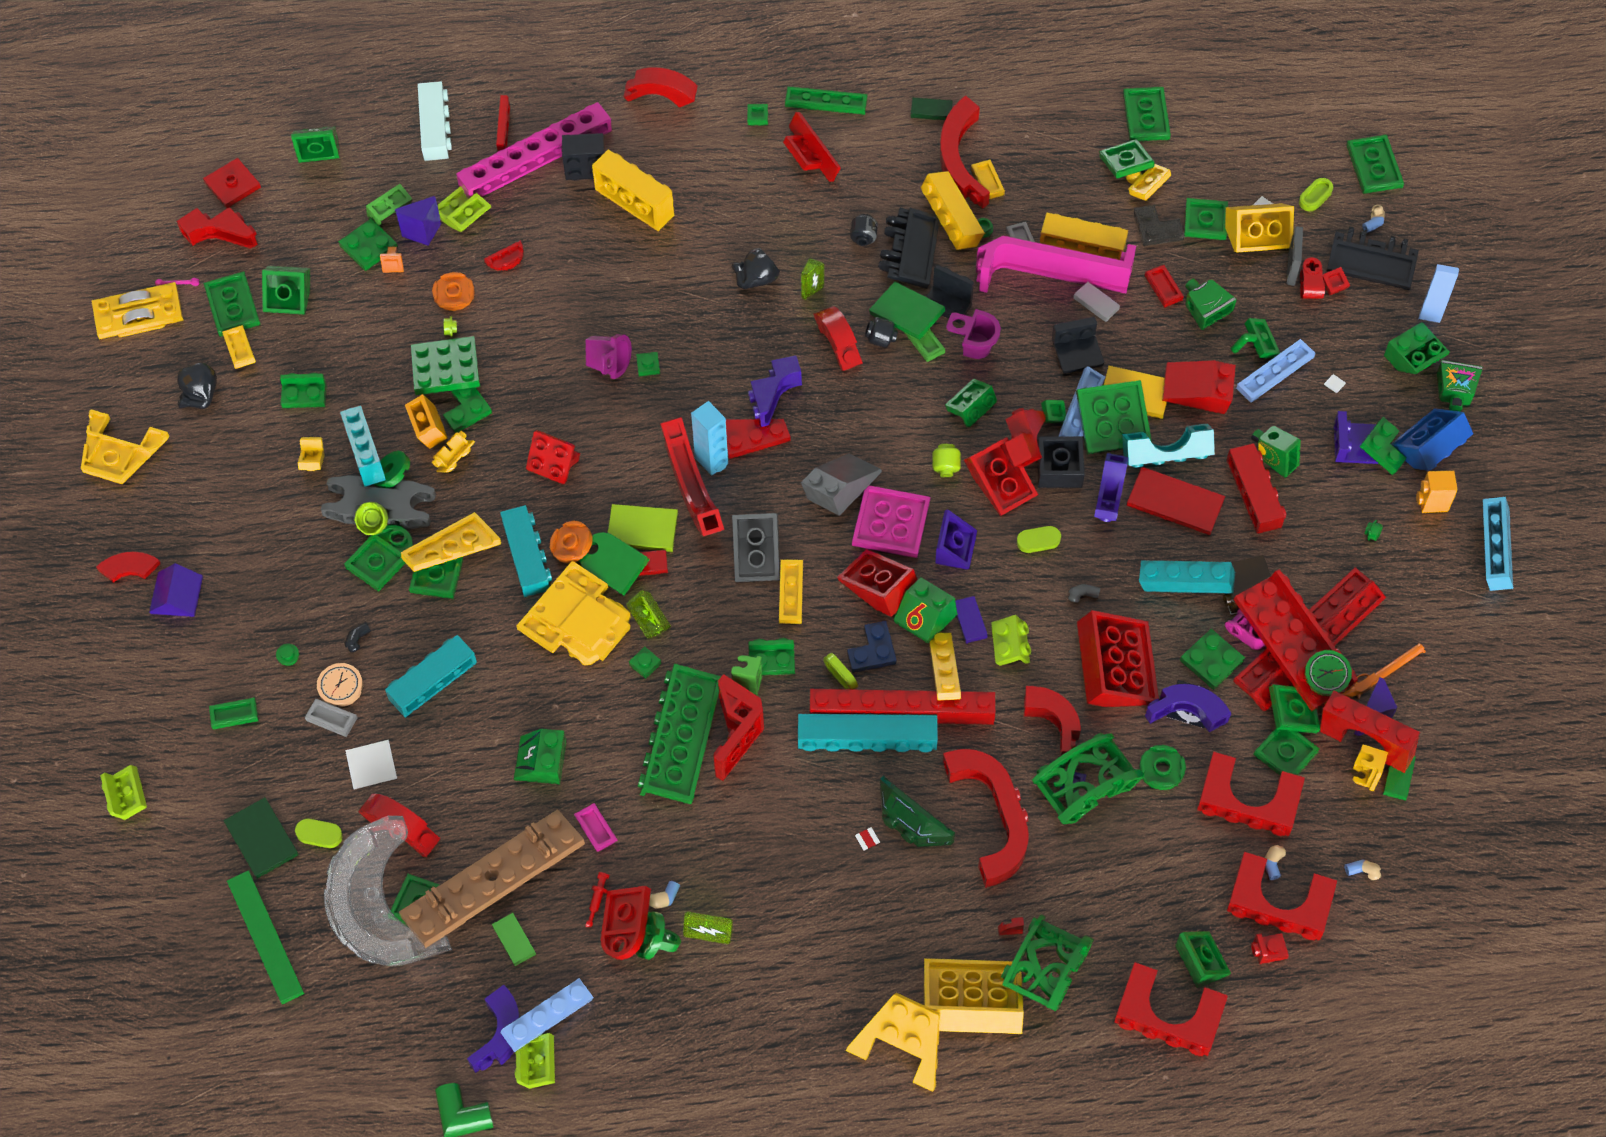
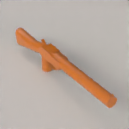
(1360, 688)

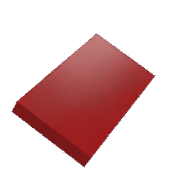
(1176, 500)

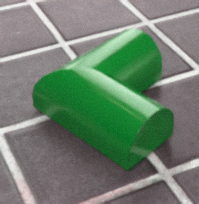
(457, 1119)

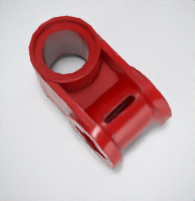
(1311, 279)

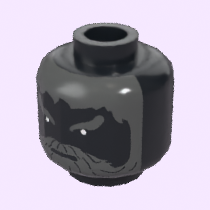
(863, 229)

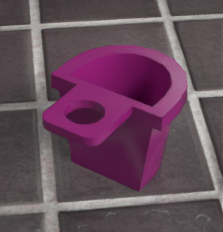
(979, 331)
(609, 354)

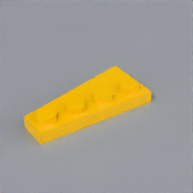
(454, 541)

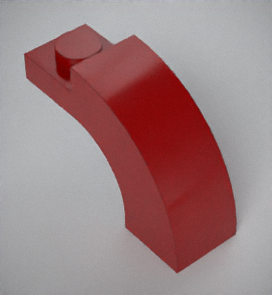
(840, 335)

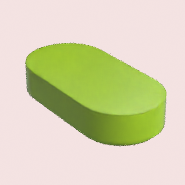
(1316, 194)
(1038, 539)
(840, 672)
(318, 833)

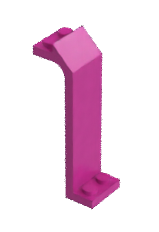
(1053, 263)

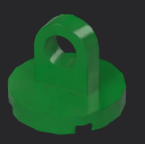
(657, 937)

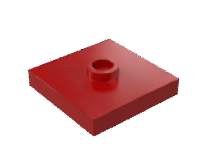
(232, 183)

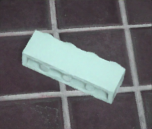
(433, 121)

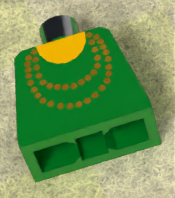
(1278, 449)

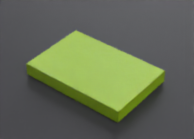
(644, 526)

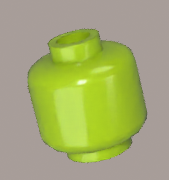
(946, 460)

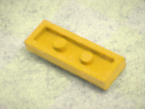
(791, 592)

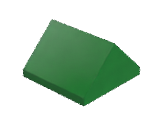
(1201, 957)

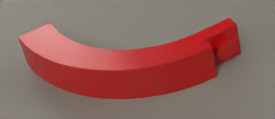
(958, 121)
(698, 502)

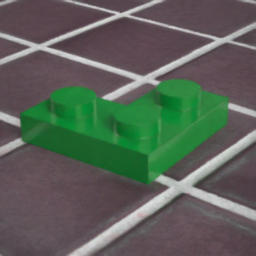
(471, 409)
(1379, 448)

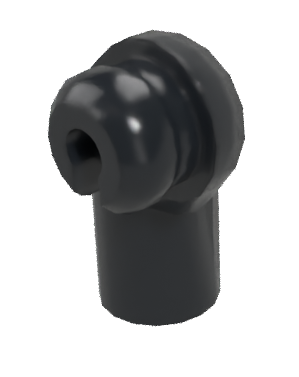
(354, 635)

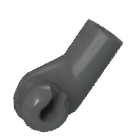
(1083, 589)

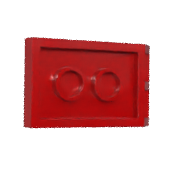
(744, 723)

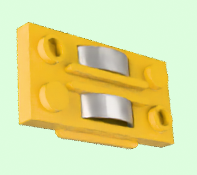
(137, 311)

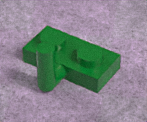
(1260, 336)

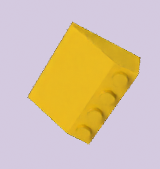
(973, 996)

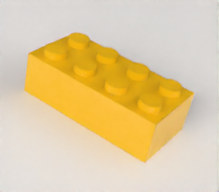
(633, 190)

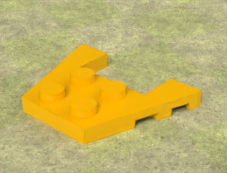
(113, 457)
(907, 1027)

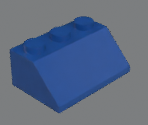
(1433, 438)

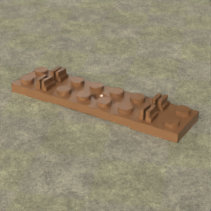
(471, 891)

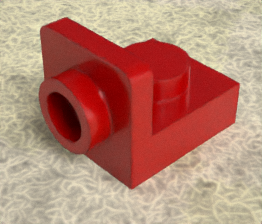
(1269, 948)

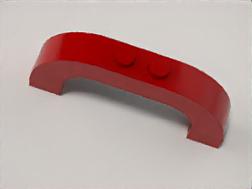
(980, 766)

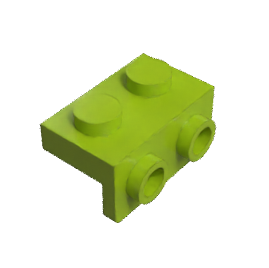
(1010, 640)
(123, 792)
(536, 1062)

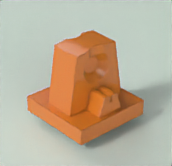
(392, 261)

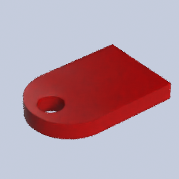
(625, 921)

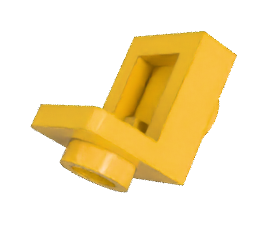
(311, 453)

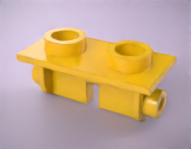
(459, 448)

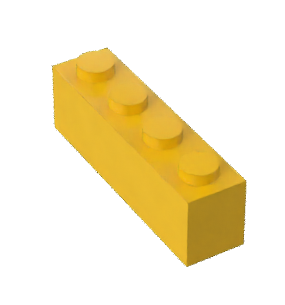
(952, 210)
(1083, 236)

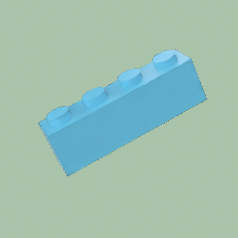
(710, 438)
(1497, 543)

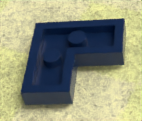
(878, 651)

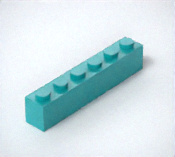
(867, 732)

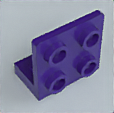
(1348, 438)

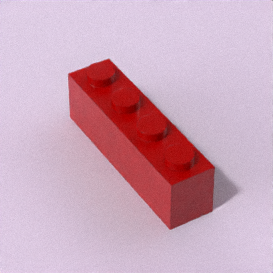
(1256, 488)

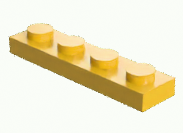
(944, 667)

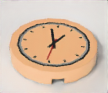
(340, 684)

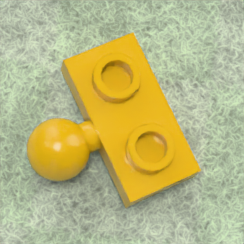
(1145, 185)

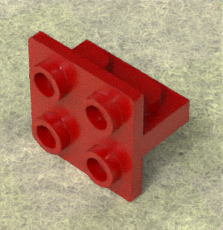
(551, 457)

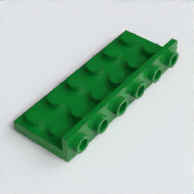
(680, 734)

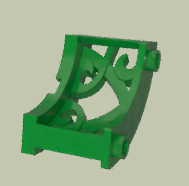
(1122, 773)
(1052, 986)

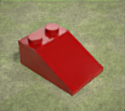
(1200, 384)
(999, 479)
(878, 581)

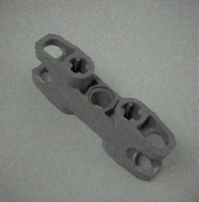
(397, 501)

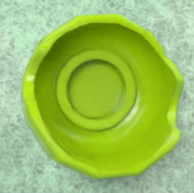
(371, 518)

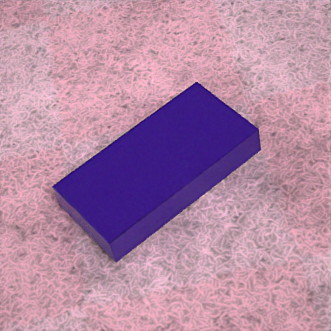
(970, 620)

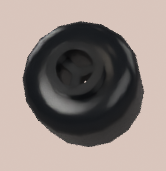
(881, 332)

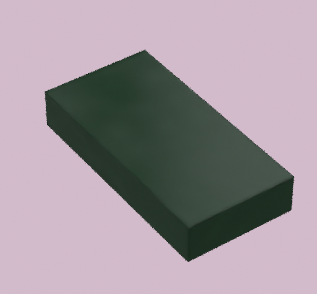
(930, 108)

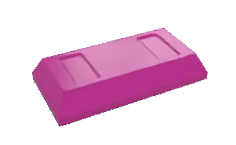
(595, 827)

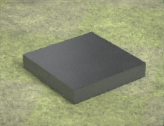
(1294, 256)

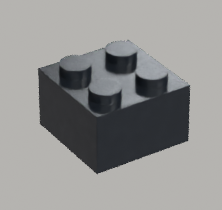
(580, 153)
(1061, 462)

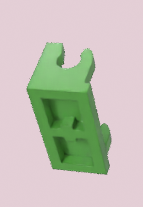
(387, 203)
(751, 675)

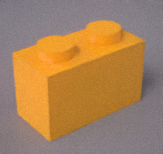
(426, 421)
(1437, 491)

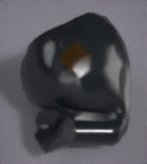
(755, 270)
(197, 385)

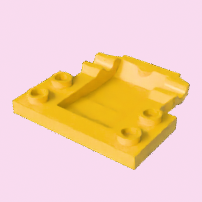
(577, 617)

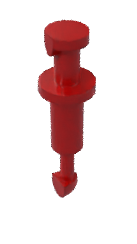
(598, 890)

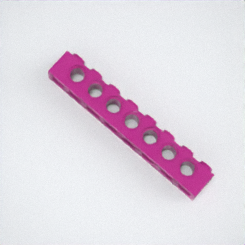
(531, 152)

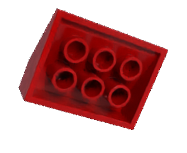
(1117, 660)

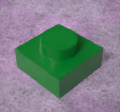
(757, 114)
(648, 364)
(1054, 411)
(645, 662)

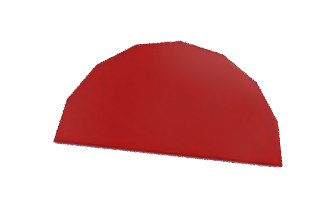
(506, 258)

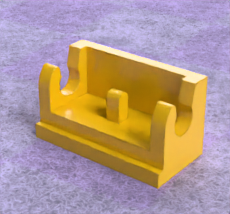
(1371, 763)

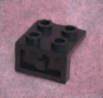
(951, 291)
(1077, 345)

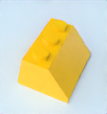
(1260, 227)

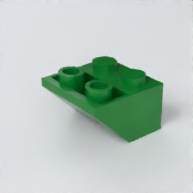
(1415, 350)

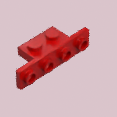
(809, 149)

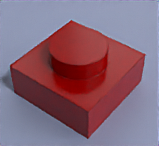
(1335, 281)

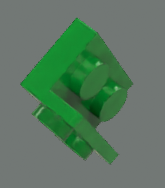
(303, 390)
(972, 401)
(775, 654)

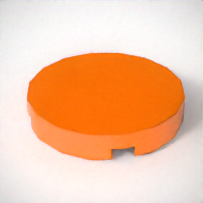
(453, 291)
(571, 542)

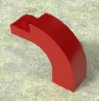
(661, 82)
(1057, 709)
(419, 835)

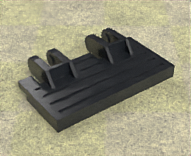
(915, 240)
(1373, 261)

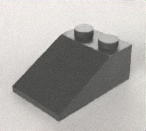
(839, 482)
(756, 547)

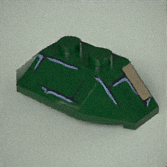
(911, 819)

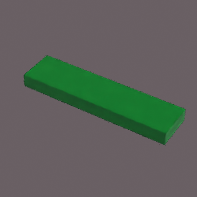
(826, 100)

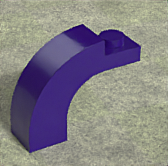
(1111, 487)
(1192, 699)
(505, 1010)

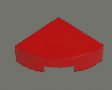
(1015, 927)

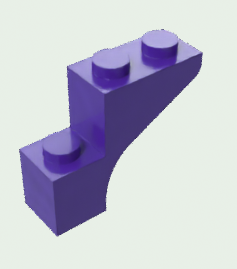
(767, 391)

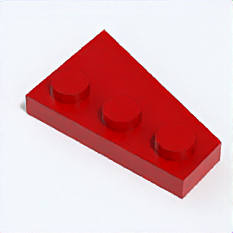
(748, 436)

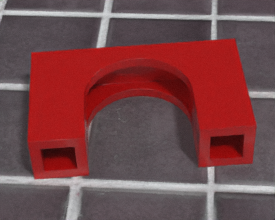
(1396, 738)
(1219, 800)
(1305, 920)
(1193, 1035)

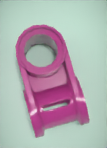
(1242, 629)

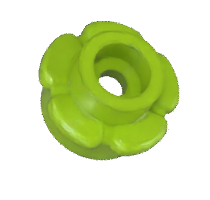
(450, 326)

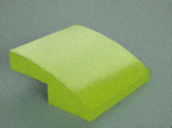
(460, 211)

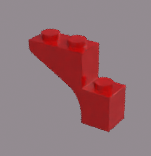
(224, 226)
(1024, 430)

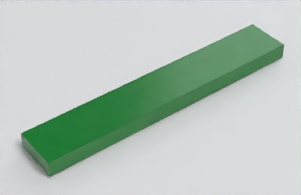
(265, 937)

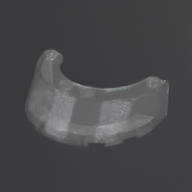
(357, 899)

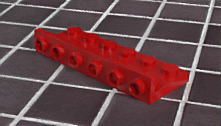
(1287, 631)

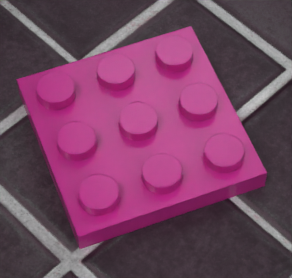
(891, 521)

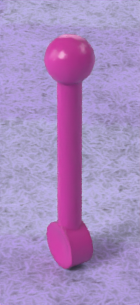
(194, 281)

